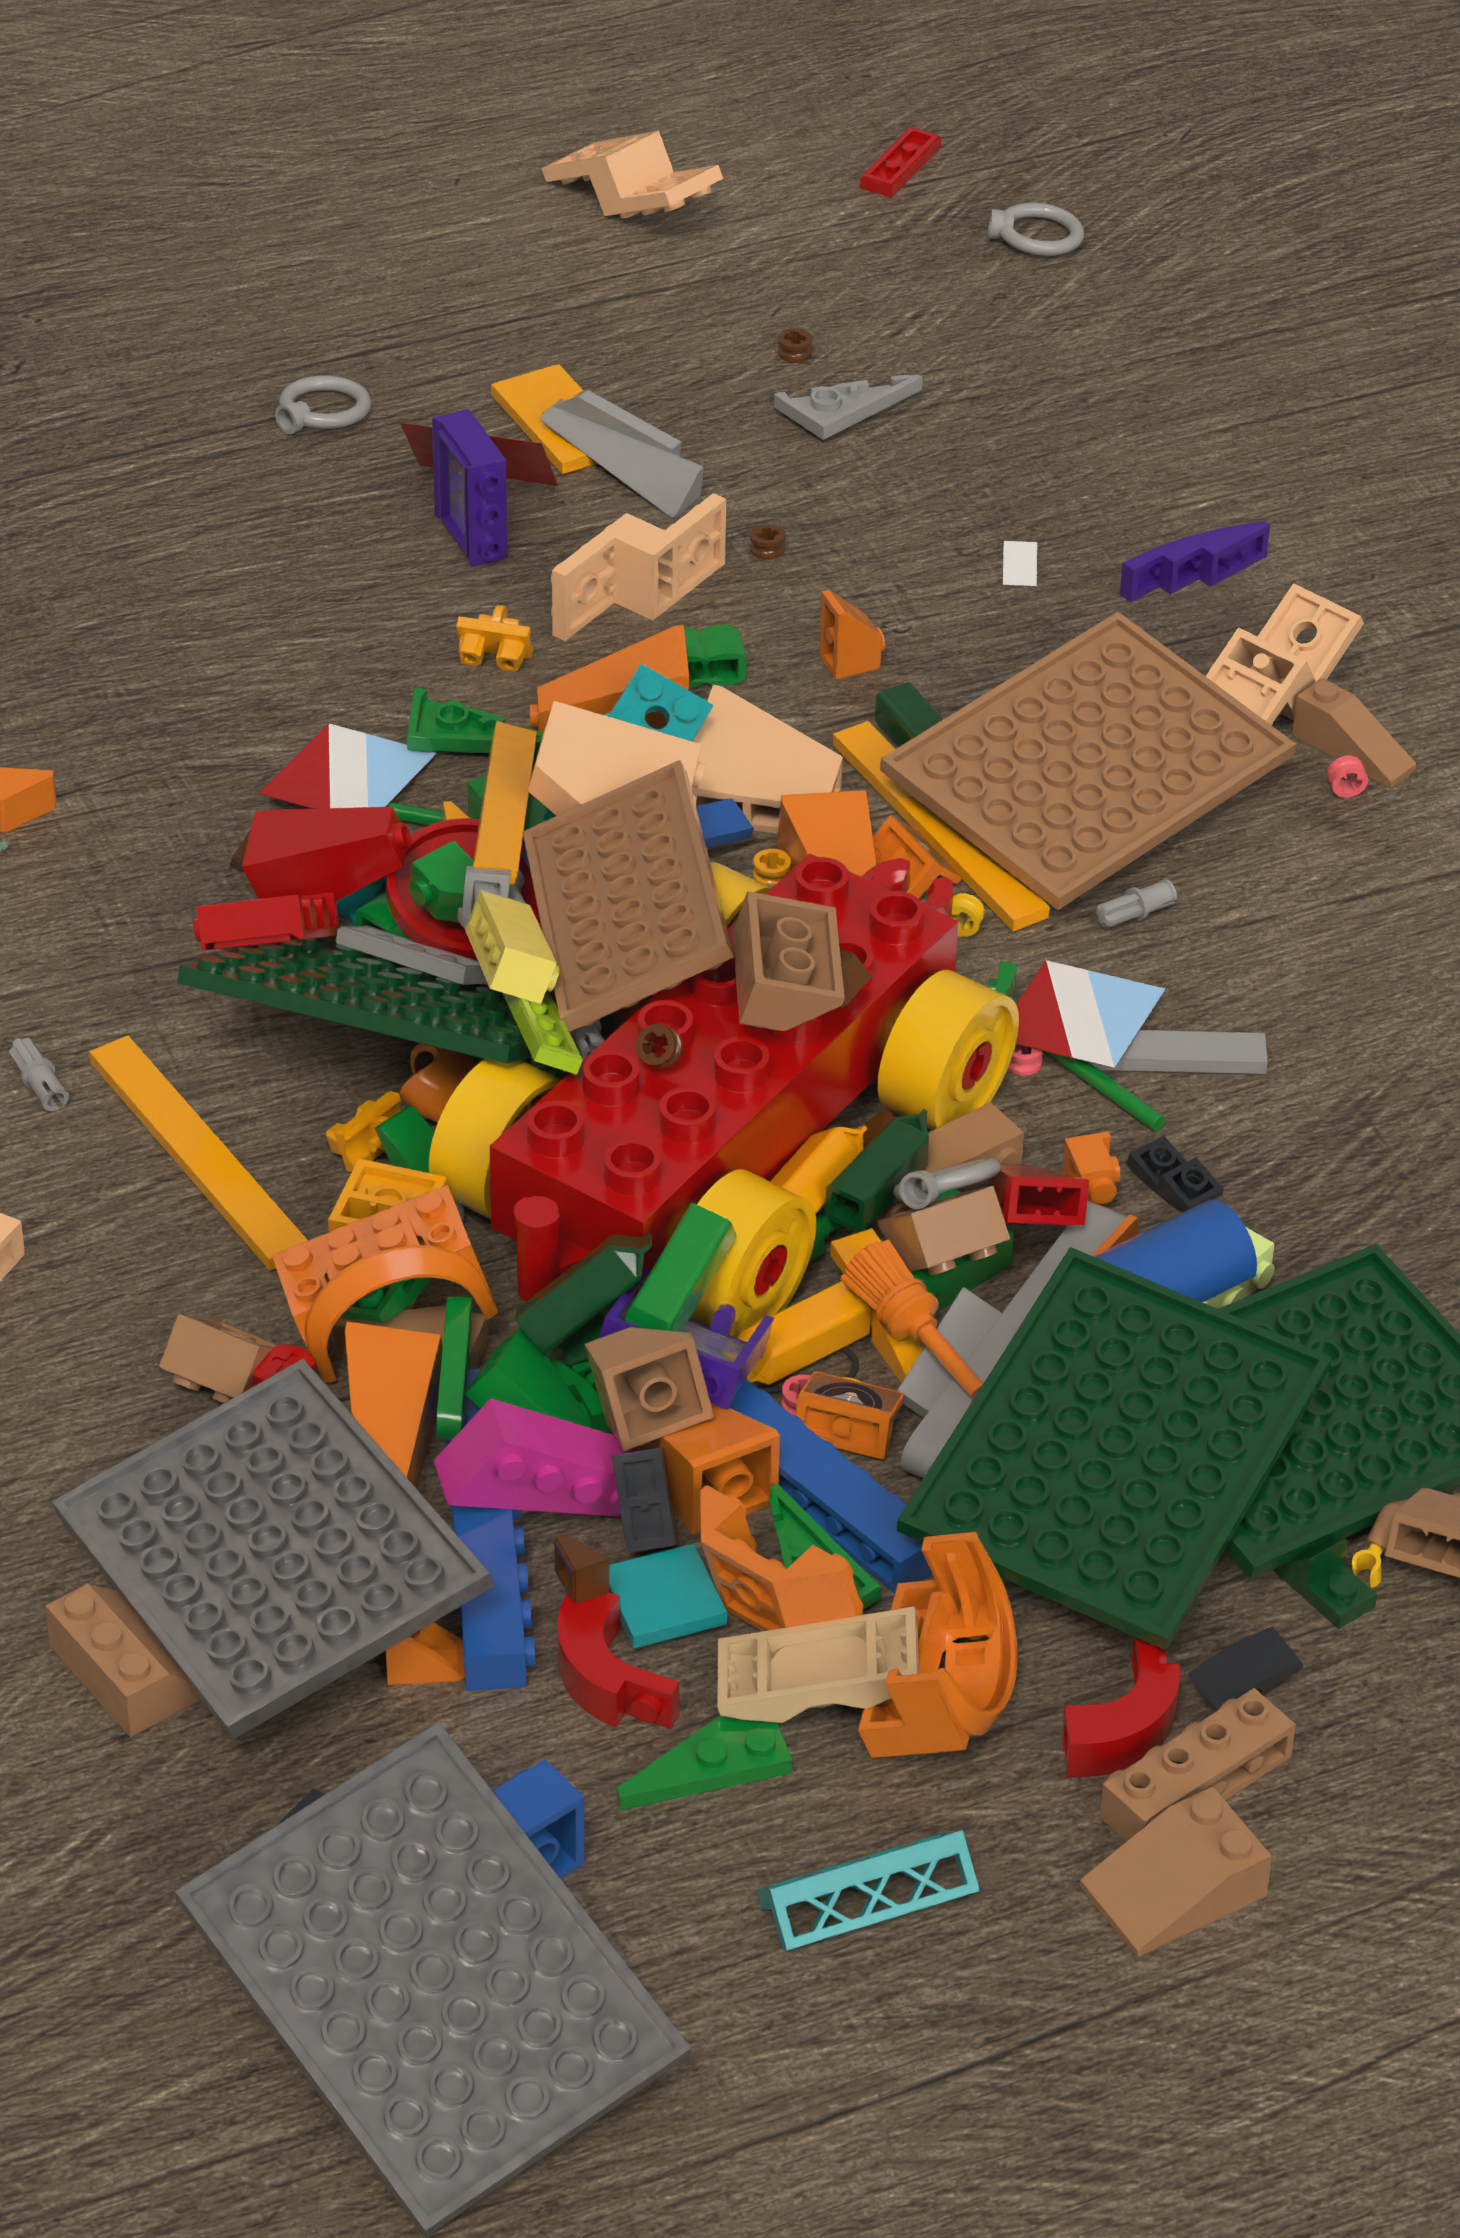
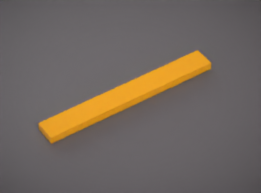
(505, 799)
(997, 887)
(196, 1149)

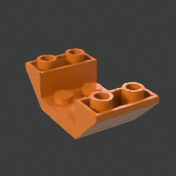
(763, 1590)

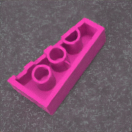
(530, 1463)

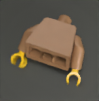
(1417, 1532)

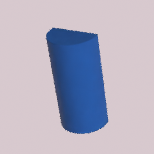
(1191, 1252)

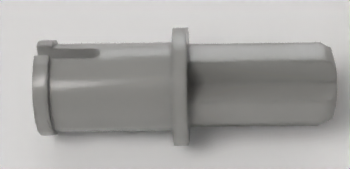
(1137, 903)
(38, 1073)

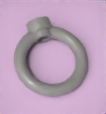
(1002, 224)
(294, 416)
(916, 1184)

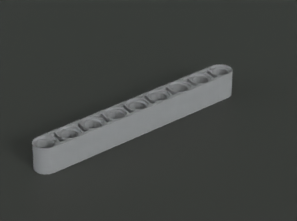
(950, 1407)

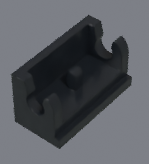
(645, 1500)

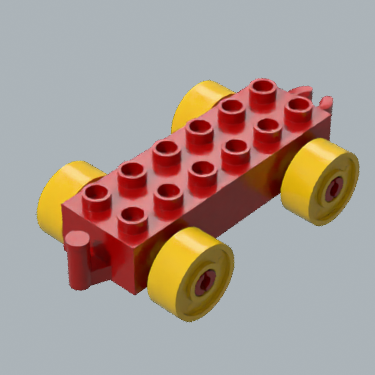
(641, 1142)

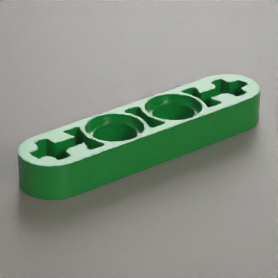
(454, 1367)

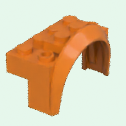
(394, 1245)
(966, 1697)

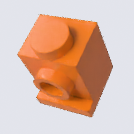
(1090, 1159)

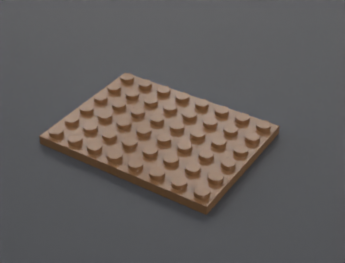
(1087, 759)

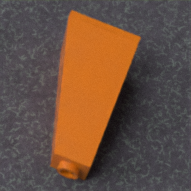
(604, 681)
(827, 826)
(395, 1389)
(724, 1453)

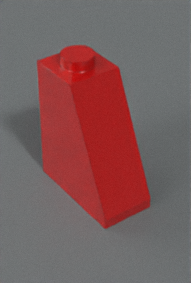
(1040, 1196)

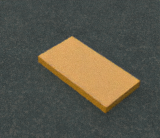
(528, 398)

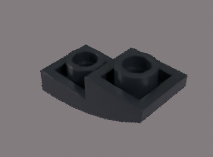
(1171, 1176)
(1254, 1662)

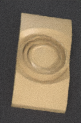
(815, 1665)

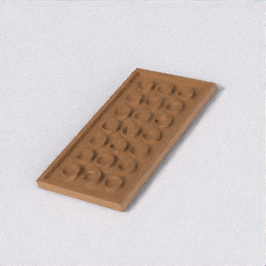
(626, 896)

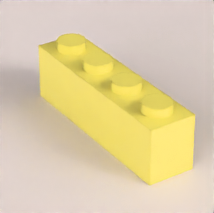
(511, 947)

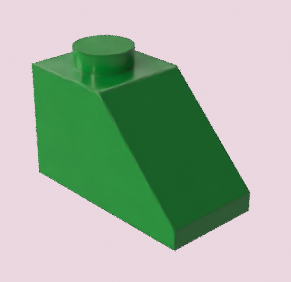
(439, 881)

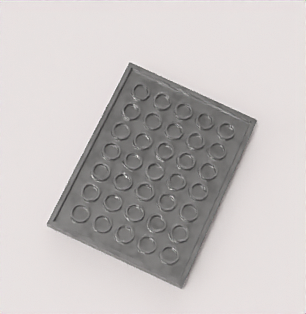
(271, 1547)
(432, 1977)

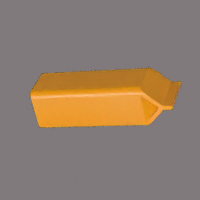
(820, 1162)
(810, 1332)

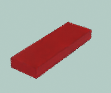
(900, 162)

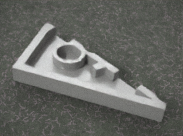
(845, 404)

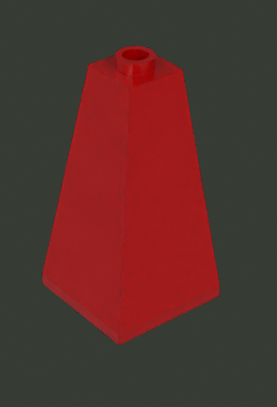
(323, 850)

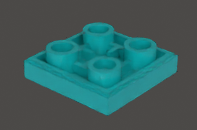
(665, 1596)

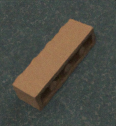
(968, 1138)

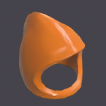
(433, 1085)

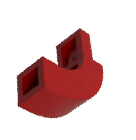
(601, 1680)
(1120, 1732)

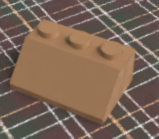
(786, 961)
(116, 1658)

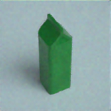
(683, 1271)

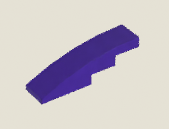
(1201, 557)

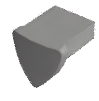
(485, 879)

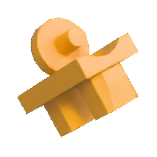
(496, 636)
(358, 1136)

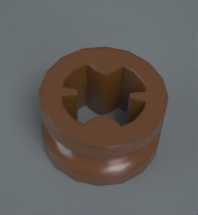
(794, 345)
(767, 542)
(645, 1041)

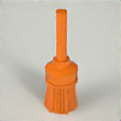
(904, 1306)

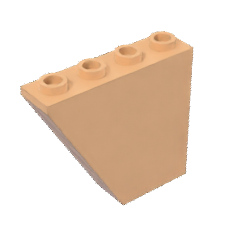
(594, 754)
(758, 760)

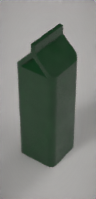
(904, 713)
(868, 1181)
(583, 1290)

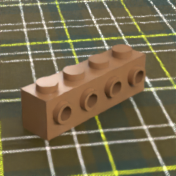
(1222, 1751)

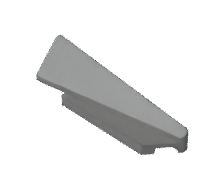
(629, 450)

